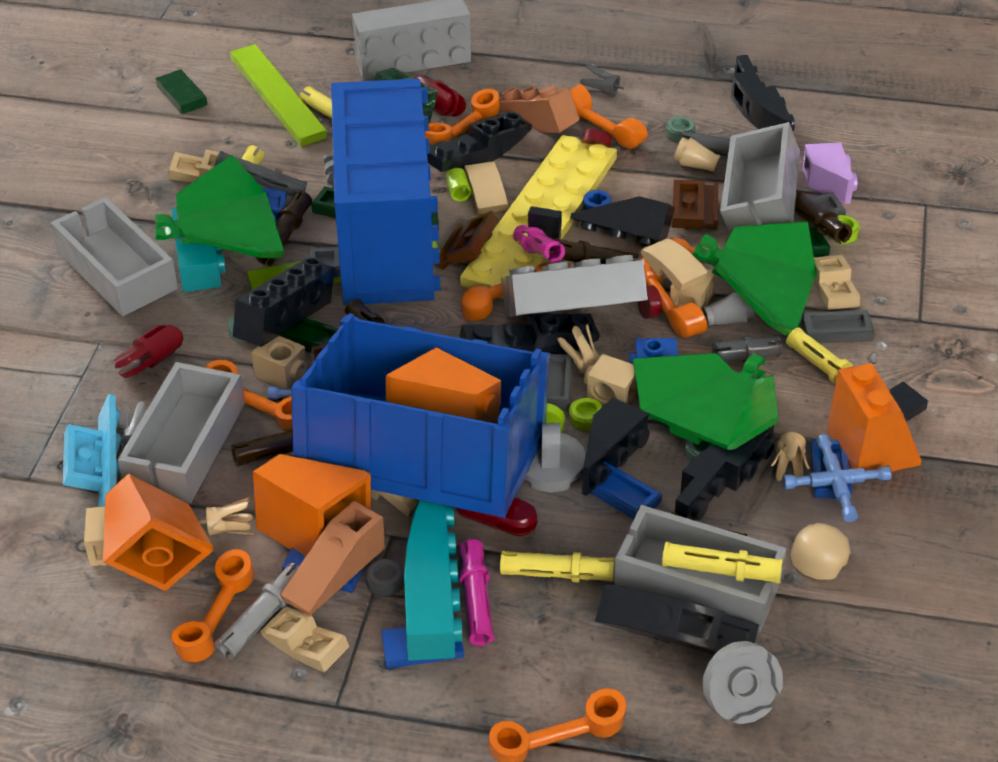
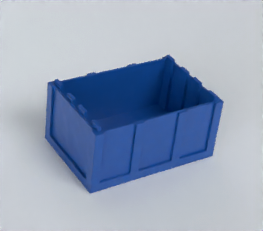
(383, 192)
(413, 451)

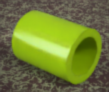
(458, 184)

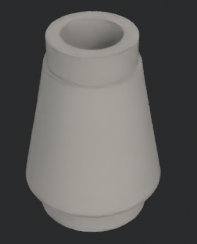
(728, 310)

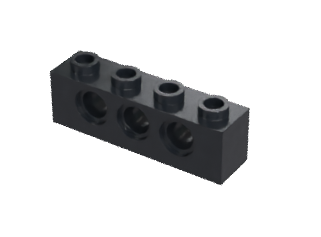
(283, 301)

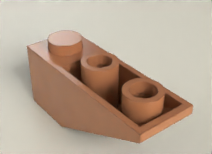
(545, 108)
(336, 557)

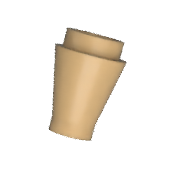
(694, 155)

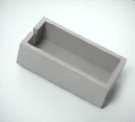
(412, 37)
(761, 177)
(115, 256)
(574, 288)
(183, 429)
(641, 555)

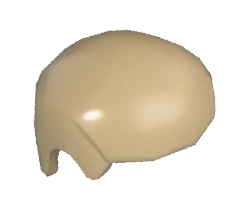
(820, 551)

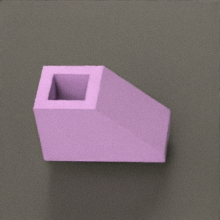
(829, 170)

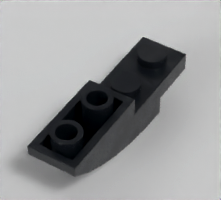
(755, 101)
(484, 143)
(538, 332)
(720, 468)
(671, 619)

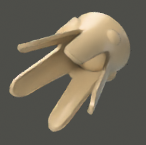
(588, 354)
(790, 448)
(223, 520)

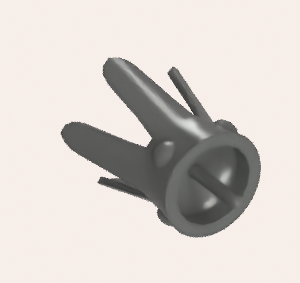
(608, 85)

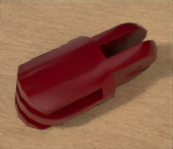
(448, 100)
(149, 350)
(519, 520)

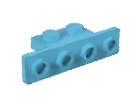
(91, 453)

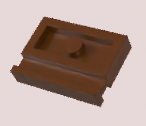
(695, 204)
(467, 241)

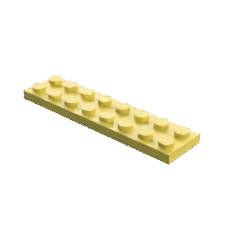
(557, 185)

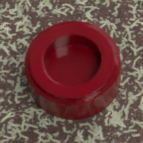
(595, 136)
(652, 307)

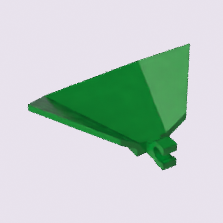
(224, 211)
(767, 267)
(707, 398)

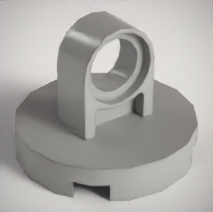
(557, 461)
(742, 682)

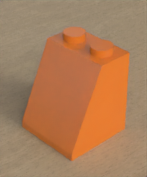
(445, 386)
(870, 422)
(302, 496)
(151, 533)

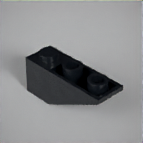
(634, 216)
(613, 437)

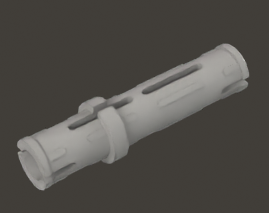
(255, 615)

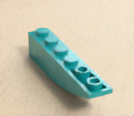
(428, 582)

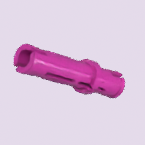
(538, 243)
(475, 580)

